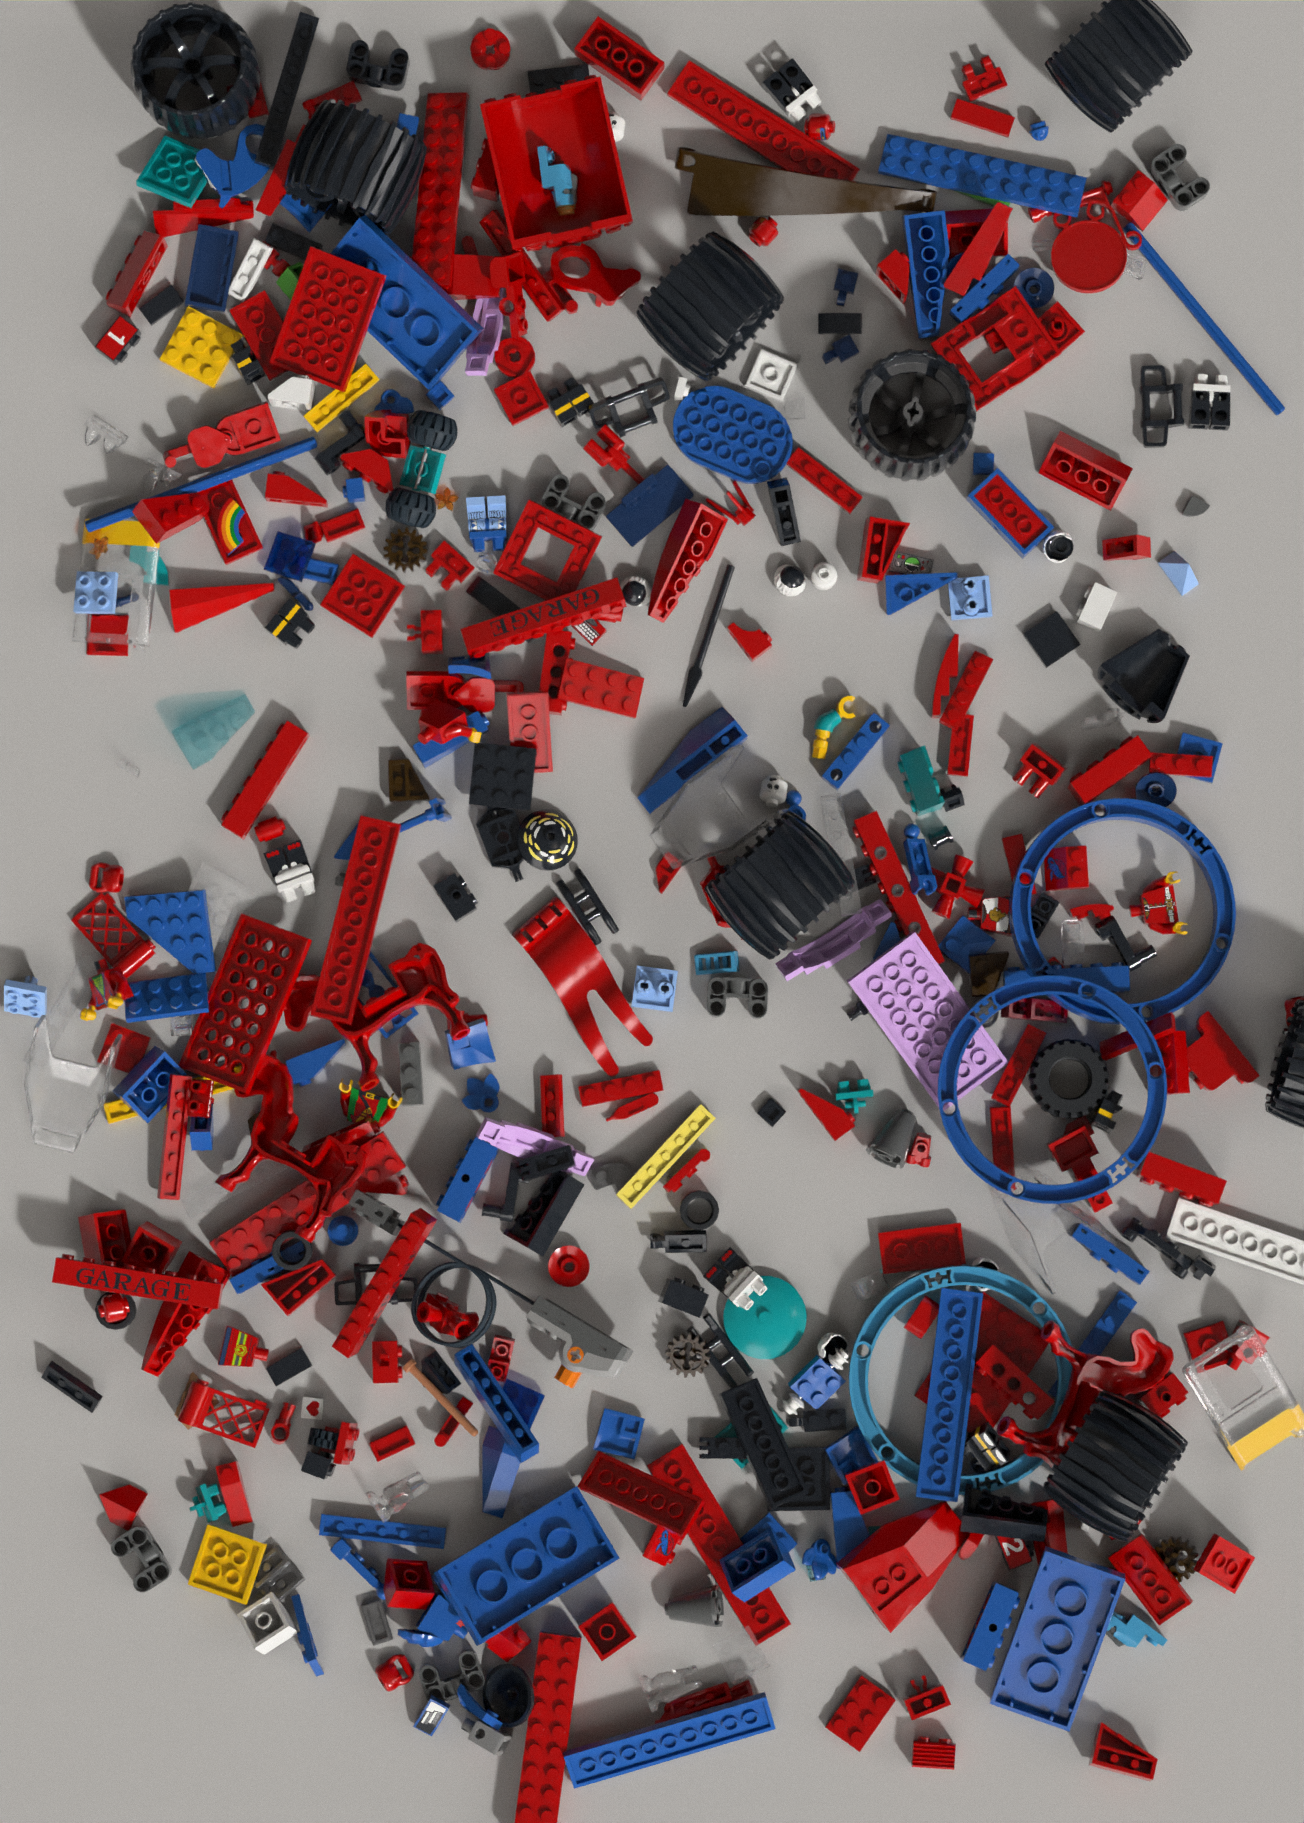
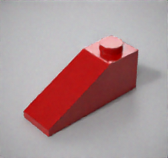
(285, 489)
(830, 1116)
(234, 1493)

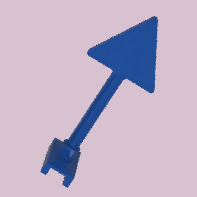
(435, 812)

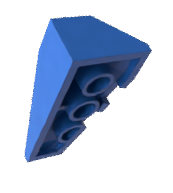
(498, 1472)

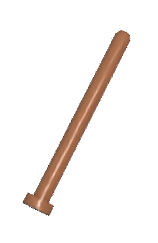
(410, 1367)

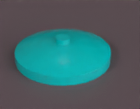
(772, 1322)

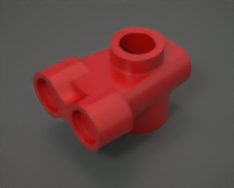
(918, 1153)

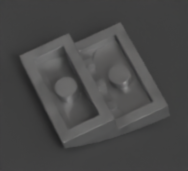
(277, 1574)

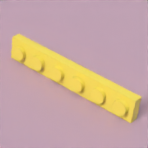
(665, 1156)

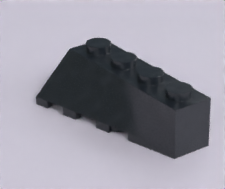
(545, 1213)
(1001, 1516)

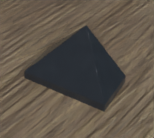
(439, 1373)

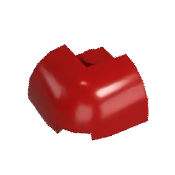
(387, 433)

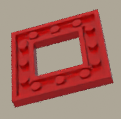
(535, 517)

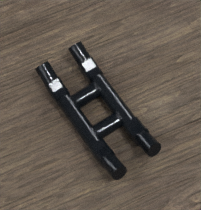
(586, 919)
(732, 1355)

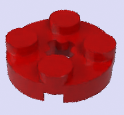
(490, 38)
(526, 356)

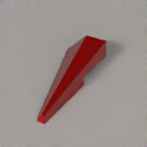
(198, 604)

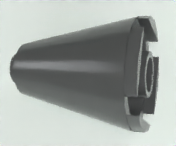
(893, 1139)
(697, 1607)

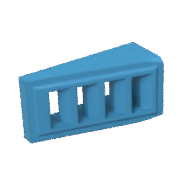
(734, 963)

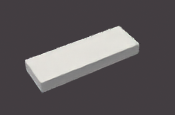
(250, 270)

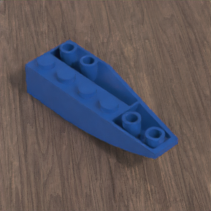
(693, 754)

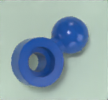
(793, 799)

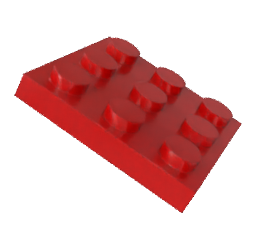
(362, 596)

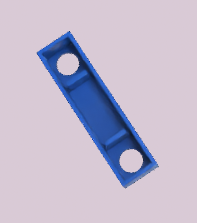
(978, 296)
(855, 751)
(1117, 1261)
(261, 1271)

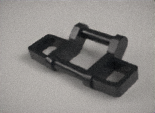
(1145, 392)
(648, 404)
(366, 1268)

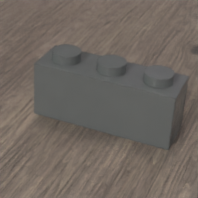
(411, 1074)

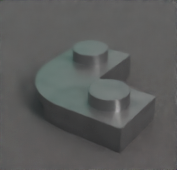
(610, 1174)

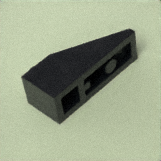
(783, 511)

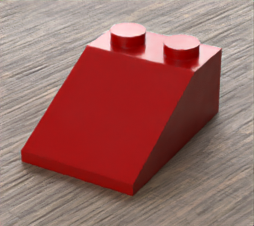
(471, 278)

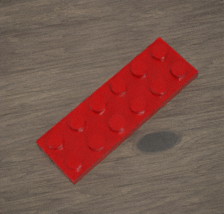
(641, 1494)

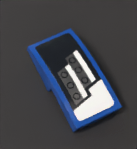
(431, 1715)

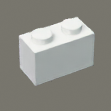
(1096, 607)

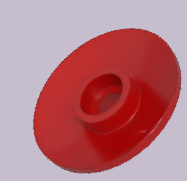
(557, 1264)

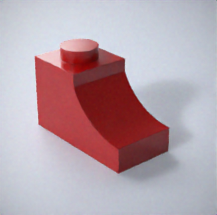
(1127, 548)
(751, 642)

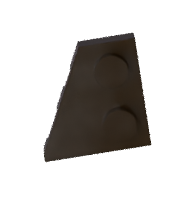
(404, 782)
(986, 971)

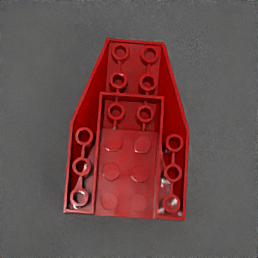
(904, 1561)

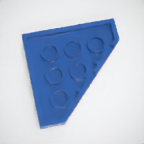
(177, 924)

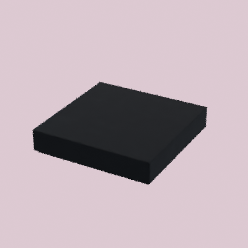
(1051, 639)

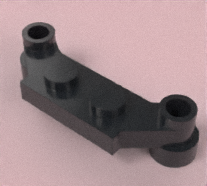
(1153, 1237)

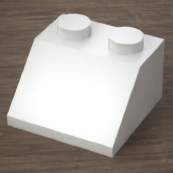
(294, 394)
(267, 1623)

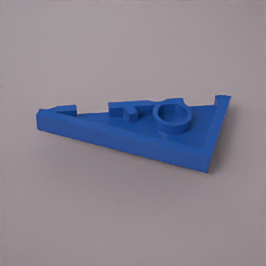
(906, 589)
(305, 1637)

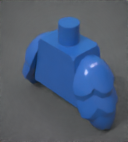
(435, 1623)

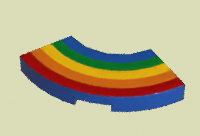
(229, 526)

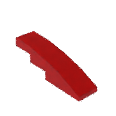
(947, 670)

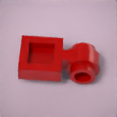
(278, 266)

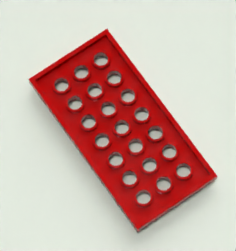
(249, 1016)

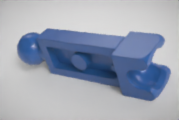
(918, 861)
(342, 1549)

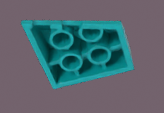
(920, 784)

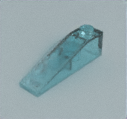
(208, 733)

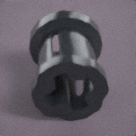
(936, 843)

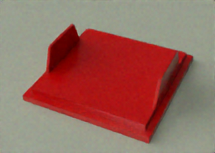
(108, 625)

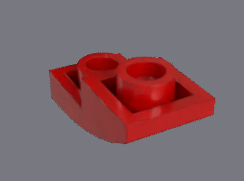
(1097, 910)
(501, 1357)

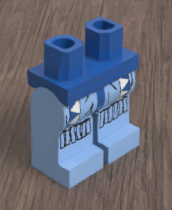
(487, 529)

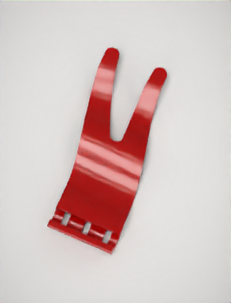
(573, 969)

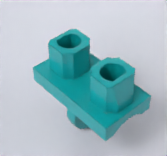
(844, 1093)
(211, 1511)

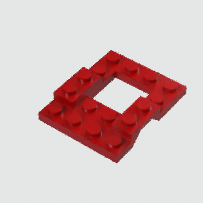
(1020, 333)

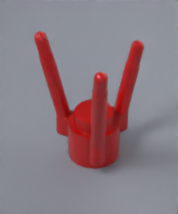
(744, 514)

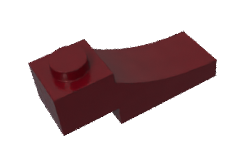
(1035, 1010)

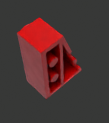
(170, 514)

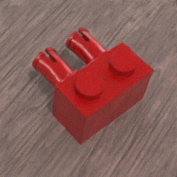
(1042, 763)

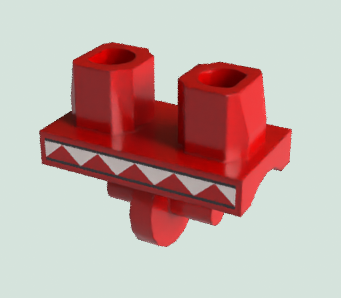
(200, 1098)

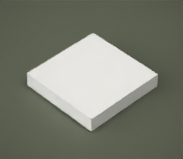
(771, 375)

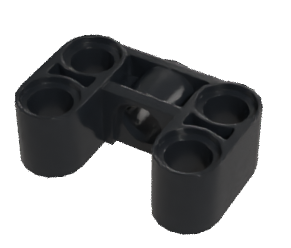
(376, 75)

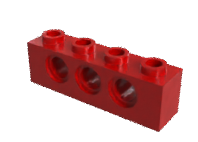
(550, 661)
(1041, 1400)

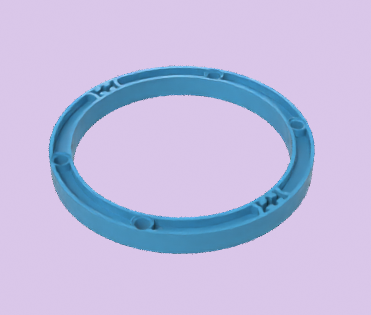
(885, 1310)

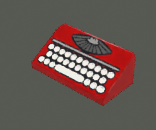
(590, 630)

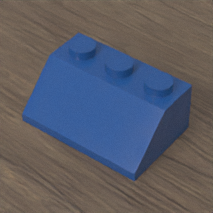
(148, 1084)
(757, 1565)

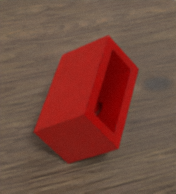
(1164, 1395)

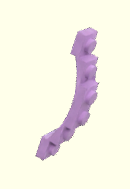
(482, 349)
(836, 943)
(528, 1142)

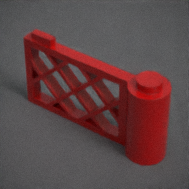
(135, 952)
(197, 1405)

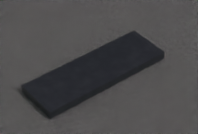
(763, 1443)

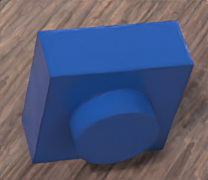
(440, 395)
(983, 463)

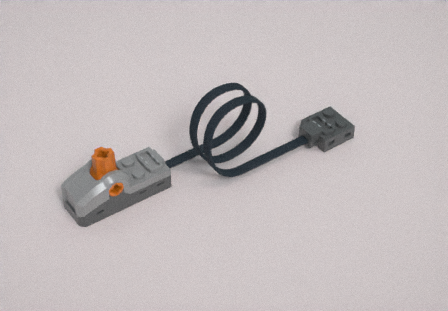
(598, 1351)

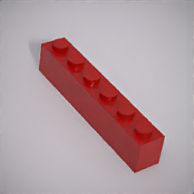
(265, 779)

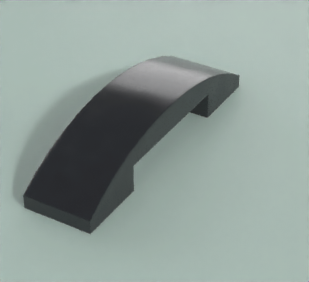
(491, 598)

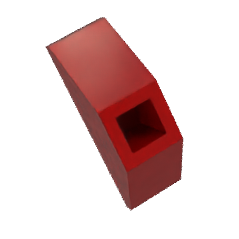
(370, 467)

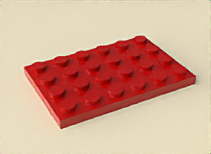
(327, 319)
(1017, 1341)

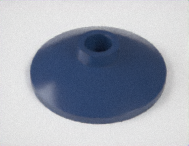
(1035, 278)
(1163, 795)

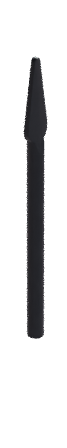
(695, 672)

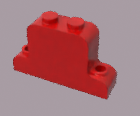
(1216, 1057)

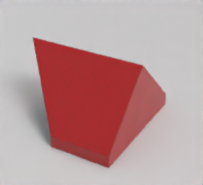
(123, 1505)

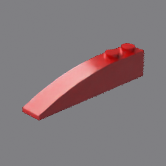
(685, 551)
(178, 1320)

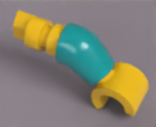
(826, 723)

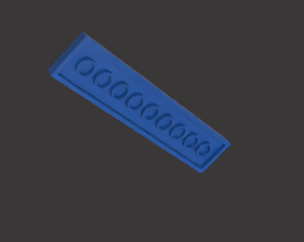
(982, 175)
(949, 1395)
(669, 1740)

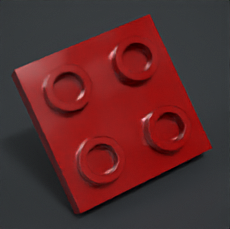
(1061, 326)

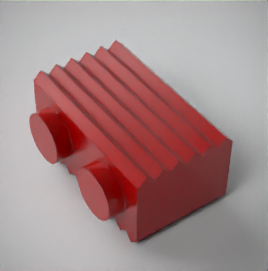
(933, 1753)

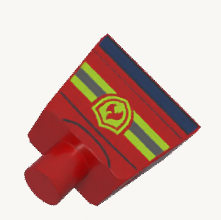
(241, 1349)

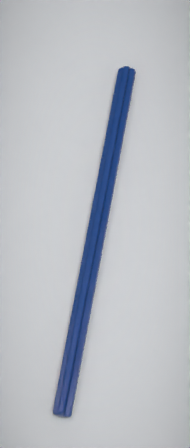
(1206, 322)
(209, 481)

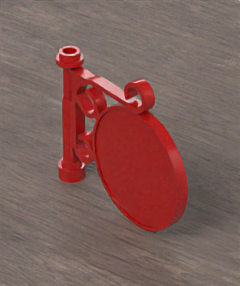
(1089, 252)

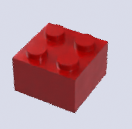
(607, 1631)

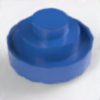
(343, 1230)

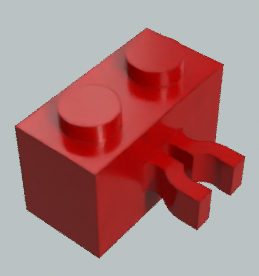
(431, 632)
(386, 1361)
(927, 1700)

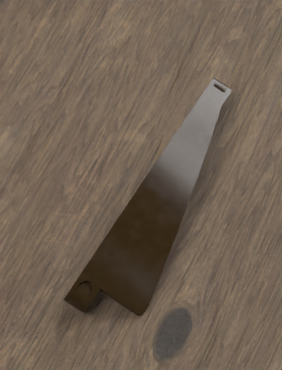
(749, 189)

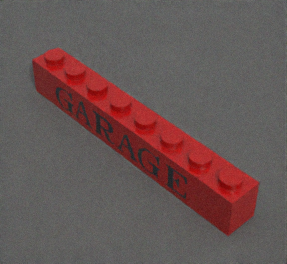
(543, 618)
(136, 1282)
(384, 1282)

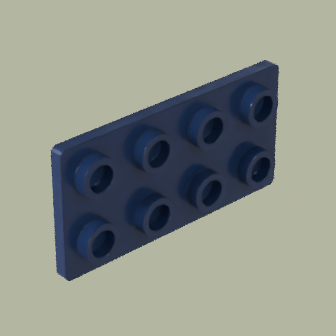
(649, 505)

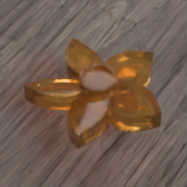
(446, 499)
(100, 546)

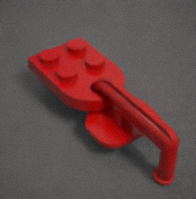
(248, 429)
(453, 689)

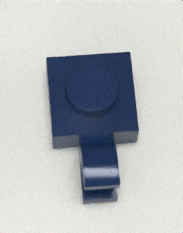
(845, 284)
(842, 349)

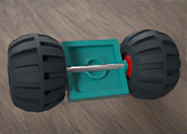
(421, 469)

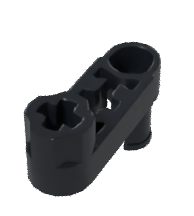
(328, 458)
(1110, 928)
(507, 1209)

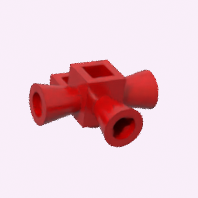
(953, 886)
(446, 1316)

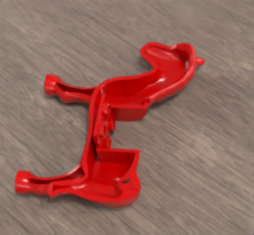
(419, 982)
(272, 1131)
(1088, 1378)

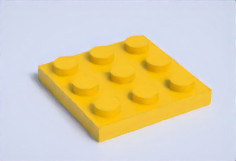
(200, 347)
(227, 1564)

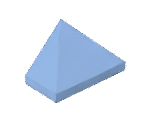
(1178, 572)

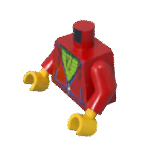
(108, 990)

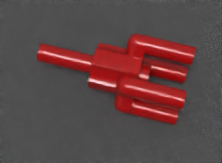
(612, 454)

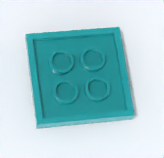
(173, 172)

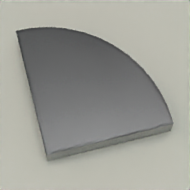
(1195, 507)

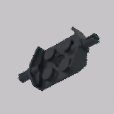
(501, 854)

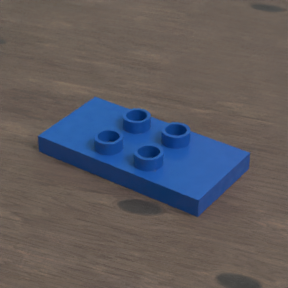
(413, 312)
(526, 1565)
(1057, 1638)

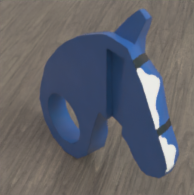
(234, 176)

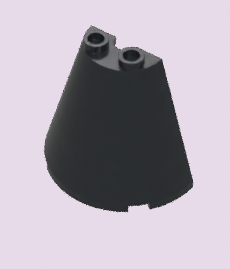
(1145, 676)

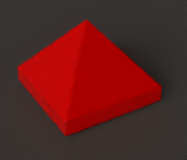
(313, 532)

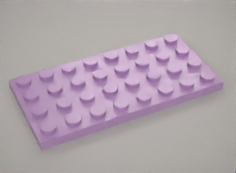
(920, 1012)

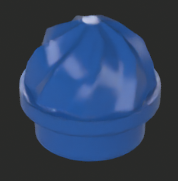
(1039, 130)

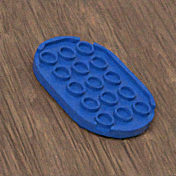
(732, 434)

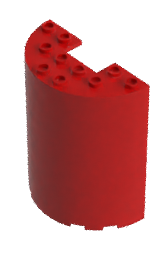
(581, 136)

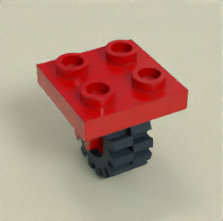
(336, 1441)

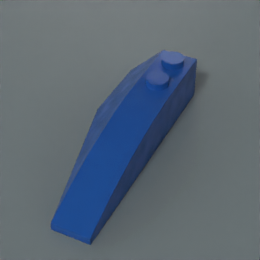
(928, 259)

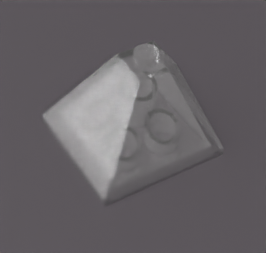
(225, 900)

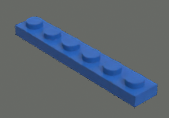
(1105, 1328)
(382, 1532)

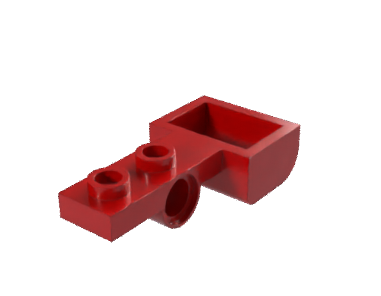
(509, 273)
(1074, 1152)

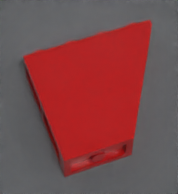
(358, 1134)

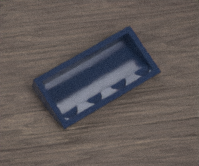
(211, 268)

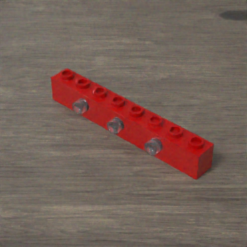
(894, 881)

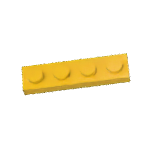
(338, 401)

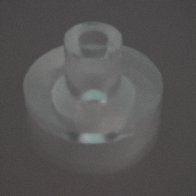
(486, 562)

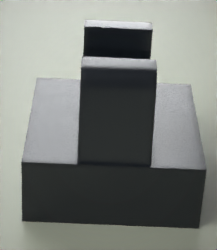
(952, 798)
(1203, 1266)

